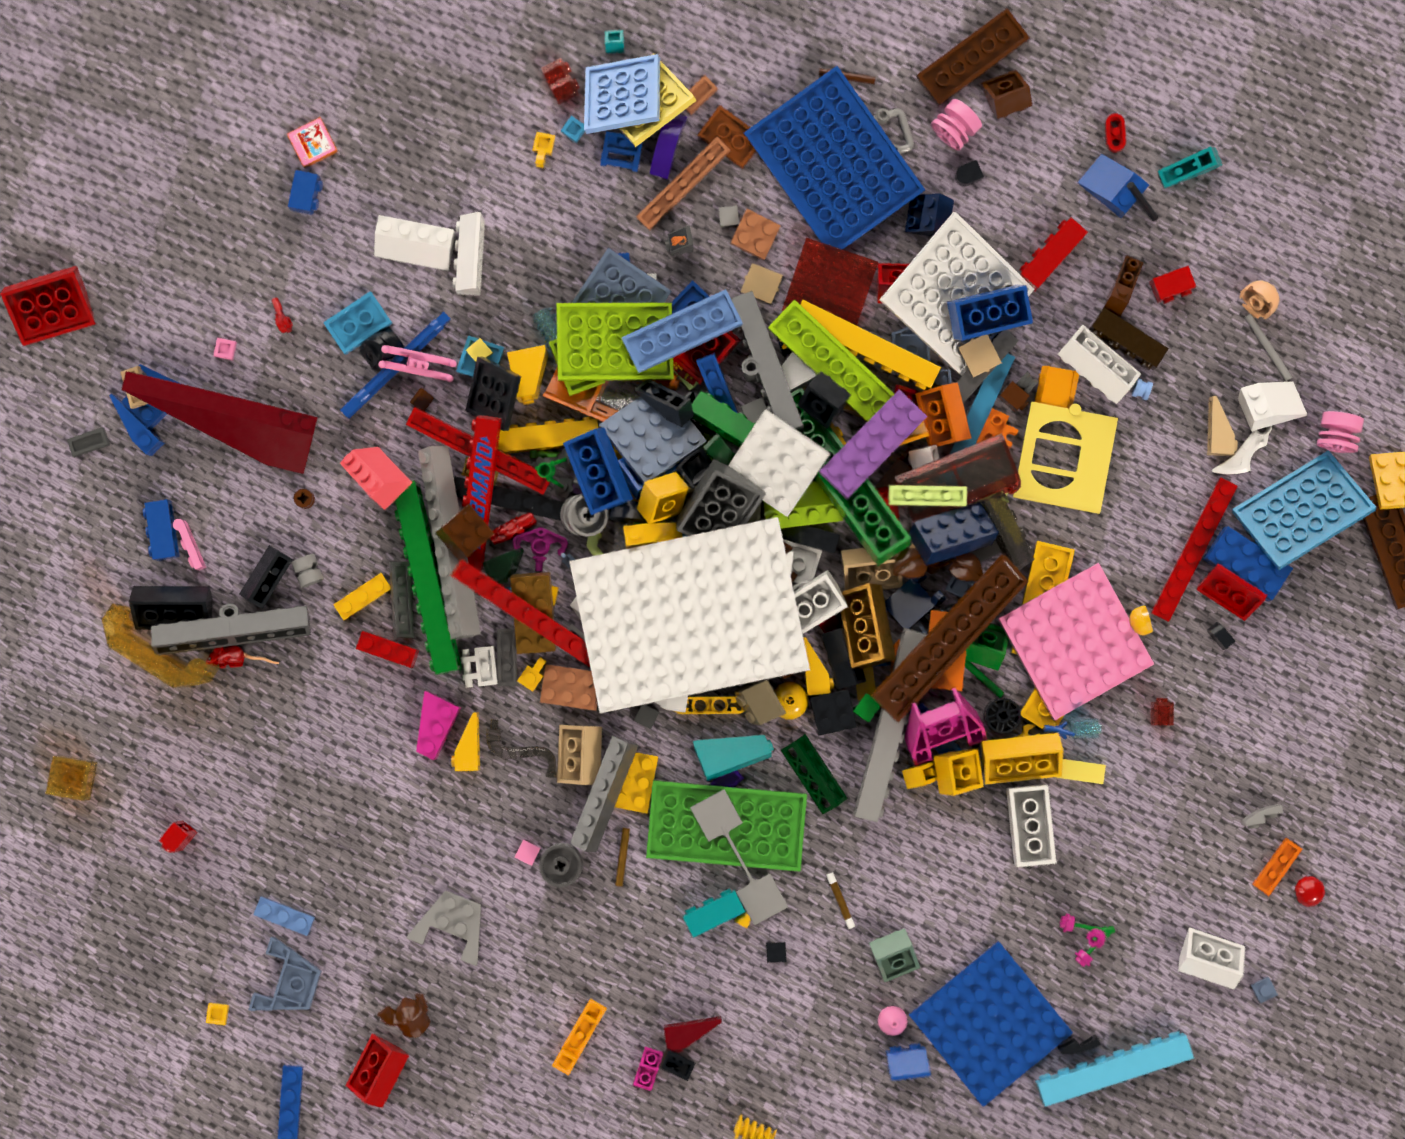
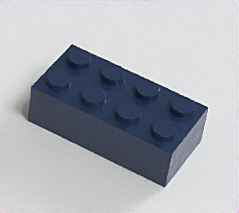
(953, 533)

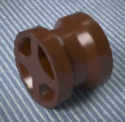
(306, 501)

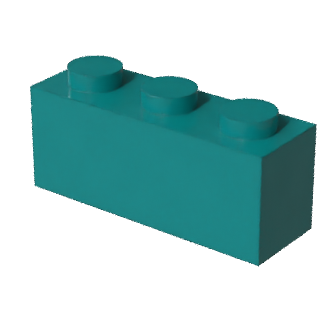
(713, 912)

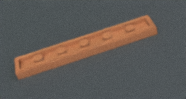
(683, 183)

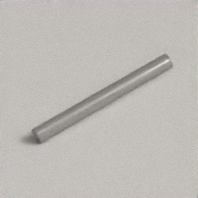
(1268, 347)

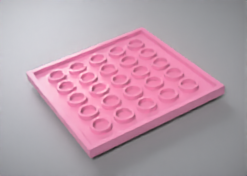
(1075, 641)

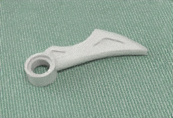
(1241, 459)

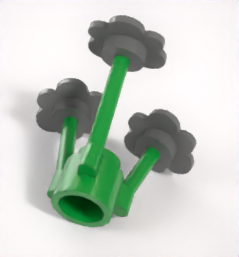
(546, 469)

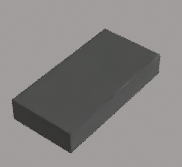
(88, 442)

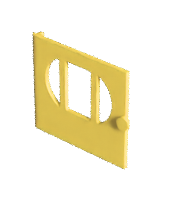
(1096, 446)

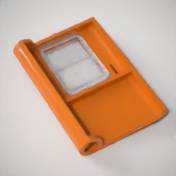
(606, 397)

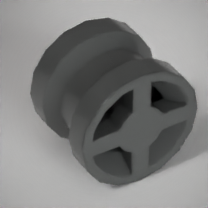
(1027, 382)

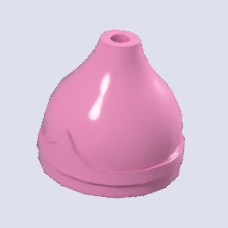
(892, 1020)

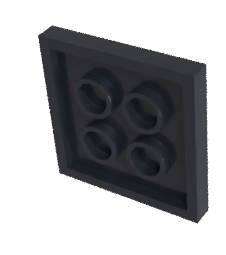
(493, 391)

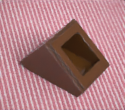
(422, 399)

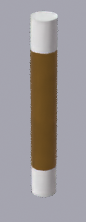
(840, 900)

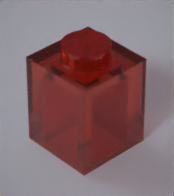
(1162, 712)

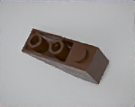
(1123, 285)

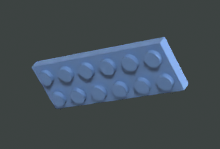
(682, 331)

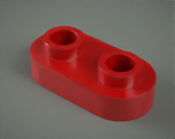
(1115, 133)

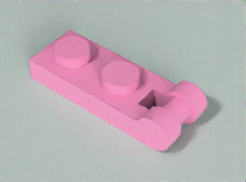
(189, 544)

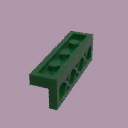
(817, 772)

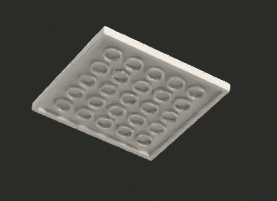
(946, 269)

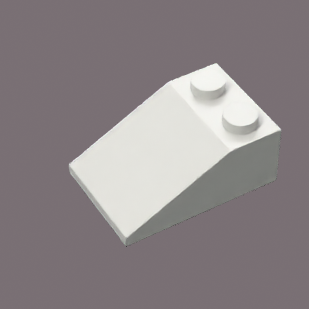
(1270, 404)

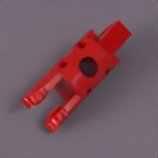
(512, 528)

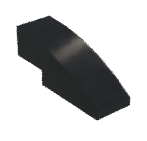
(811, 538)

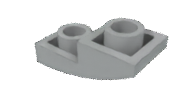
(1257, 817)

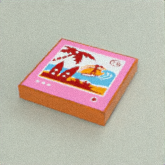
(312, 142)

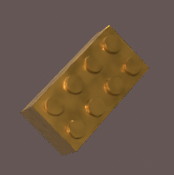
(536, 591)
(867, 627)

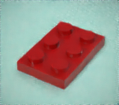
(1231, 592)

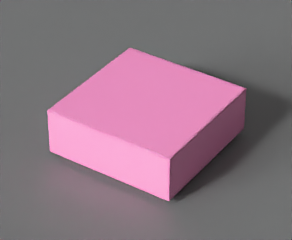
(225, 349)
(527, 852)

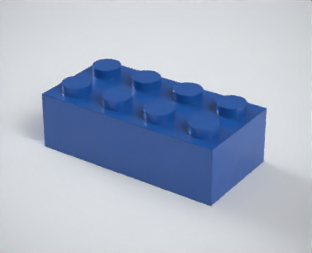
(990, 312)
(1247, 562)

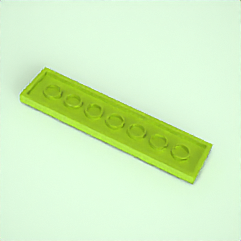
(826, 354)

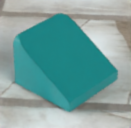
(614, 41)

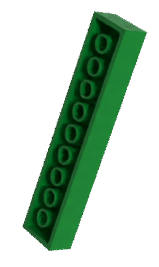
(864, 509)
(427, 582)

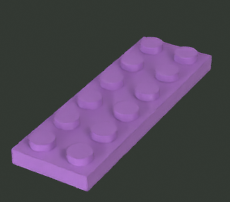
(872, 444)

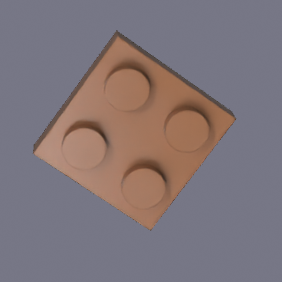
(755, 234)

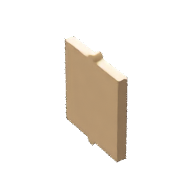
(762, 282)
(980, 355)

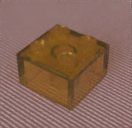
(71, 777)

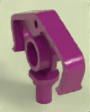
(540, 544)

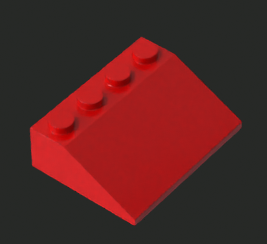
(48, 305)

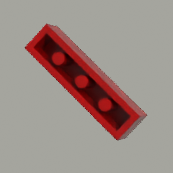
(1054, 252)

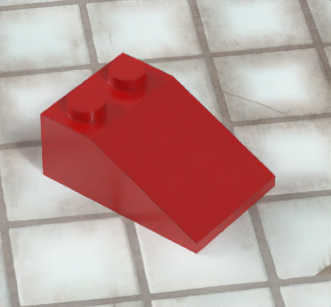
(721, 346)

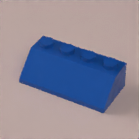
(597, 470)

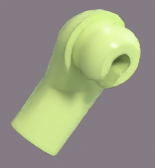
(592, 543)

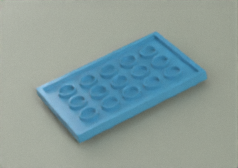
(1303, 510)

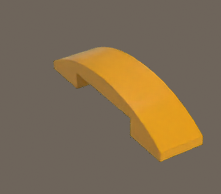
(579, 1036)

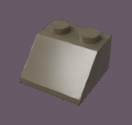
(759, 702)

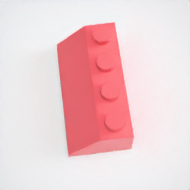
(376, 474)

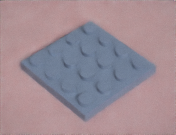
(620, 282)
(649, 440)

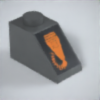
(680, 241)

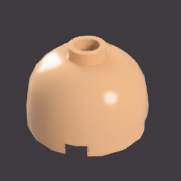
(1260, 298)

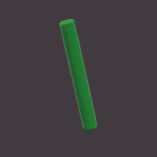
(984, 679)

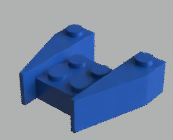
(142, 420)

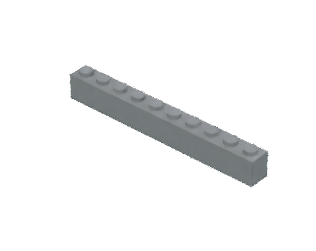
(442, 506)
(884, 746)

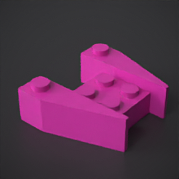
(942, 726)

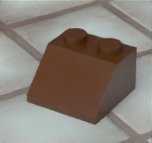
(1007, 94)

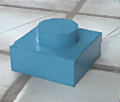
(573, 129)

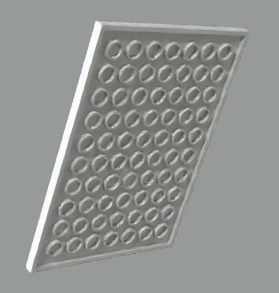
(689, 615)

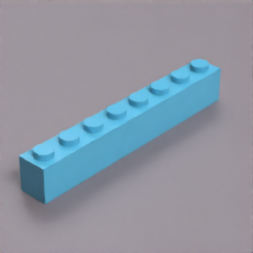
(1114, 1069)

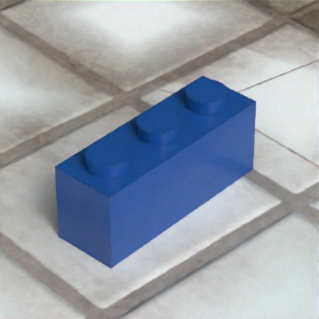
(160, 530)

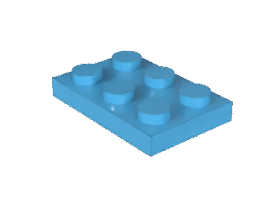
(357, 322)

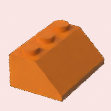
(945, 415)

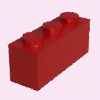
(387, 649)

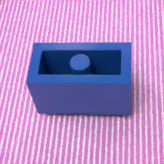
(304, 192)

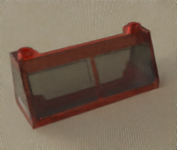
(981, 468)

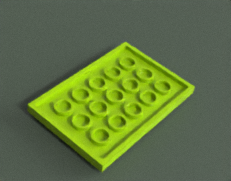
(592, 341)

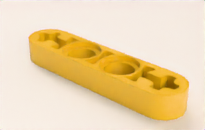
(710, 705)

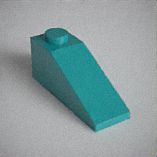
(1190, 167)

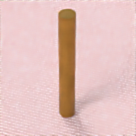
(622, 856)

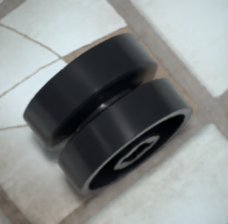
(1010, 710)

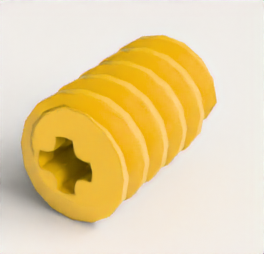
(751, 1131)

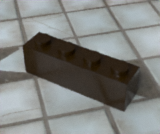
(1128, 339)

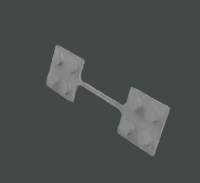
(716, 818)

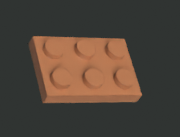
(568, 687)

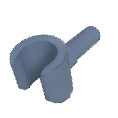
(566, 559)

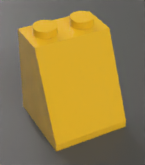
(530, 365)

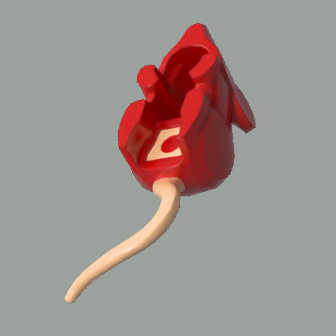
(232, 656)

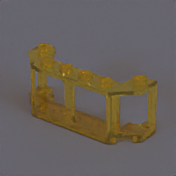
(140, 652)

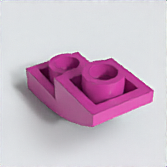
(648, 1069)

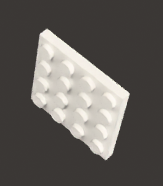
(779, 461)

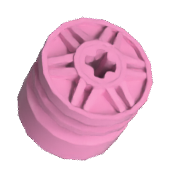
(956, 124)
(1340, 431)

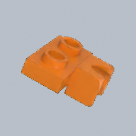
(997, 425)

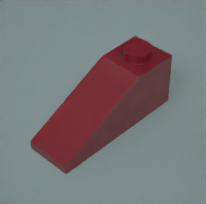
(684, 1034)

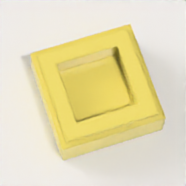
(479, 349)

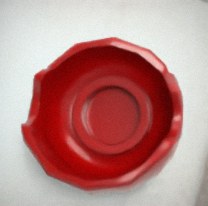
(1309, 891)

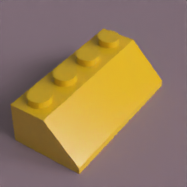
(1022, 758)

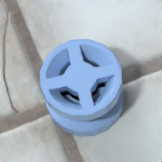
(1142, 389)

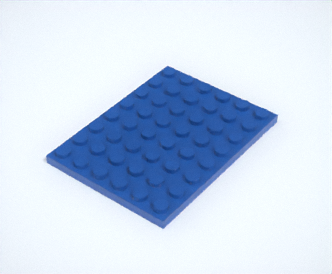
(834, 161)

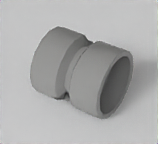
(307, 570)

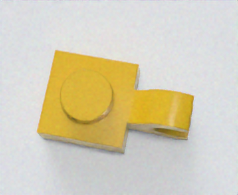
(543, 146)
(531, 676)

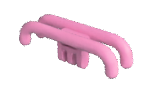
(417, 363)

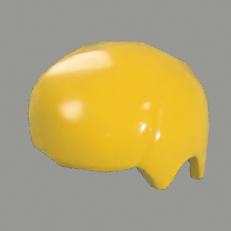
(1140, 621)

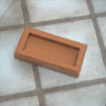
(702, 92)

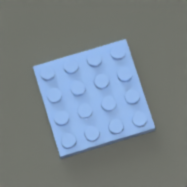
(622, 94)

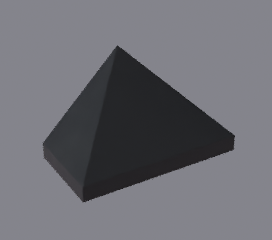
(676, 1065)

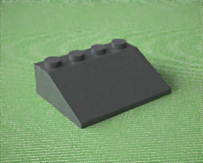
(719, 501)

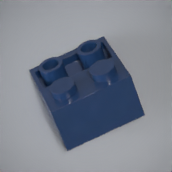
(928, 213)

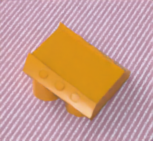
(1056, 386)

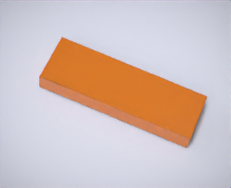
(1277, 866)

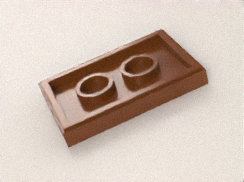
(731, 133)

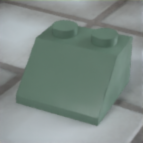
(894, 955)

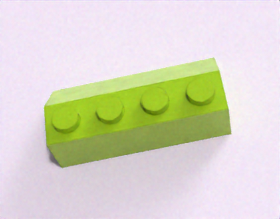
(811, 509)

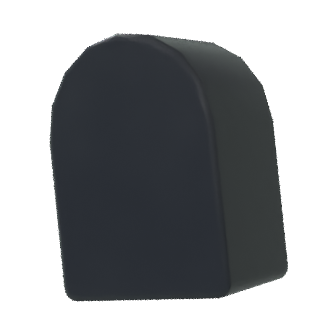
(969, 174)
(1221, 636)

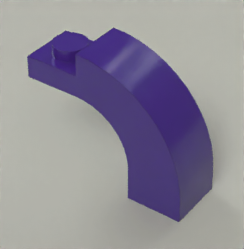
(666, 147)

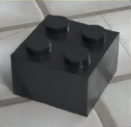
(824, 399)
(833, 712)

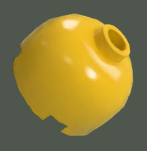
(798, 694)

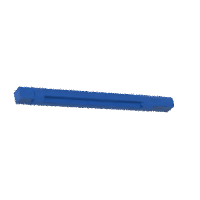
(385, 375)

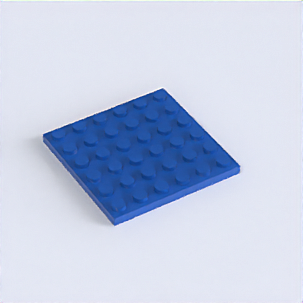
(990, 1023)

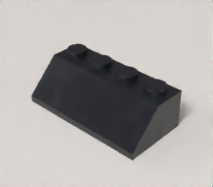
(169, 604)

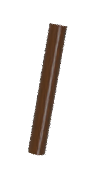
(852, 77)

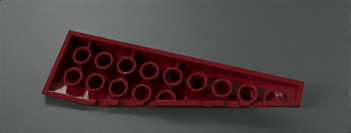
(256, 429)

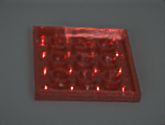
(832, 280)

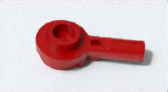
(283, 323)

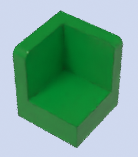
(866, 708)

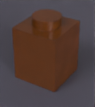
(1014, 397)

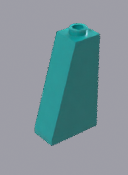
(731, 754)

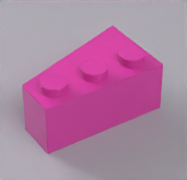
(435, 724)

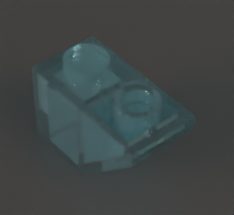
(1085, 727)

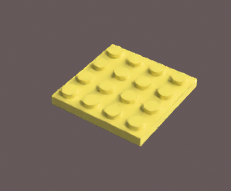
(673, 100)

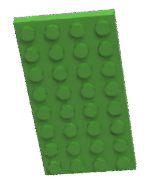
(766, 839)

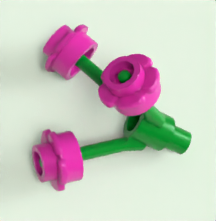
(1096, 937)

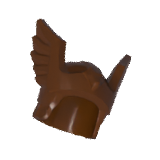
(409, 1016)

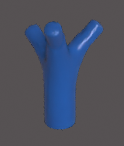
(1058, 729)

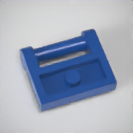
(620, 144)

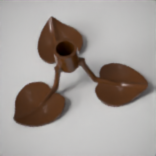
(911, 565)

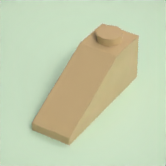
(1220, 434)

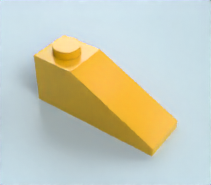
(646, 534)
(817, 677)
(468, 749)

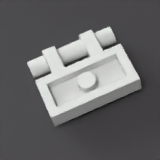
(485, 666)

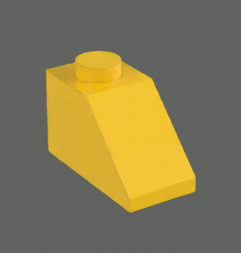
(920, 775)

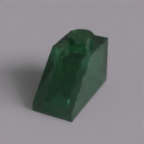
(503, 566)

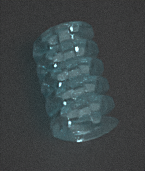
(546, 324)

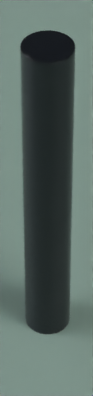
(1142, 201)

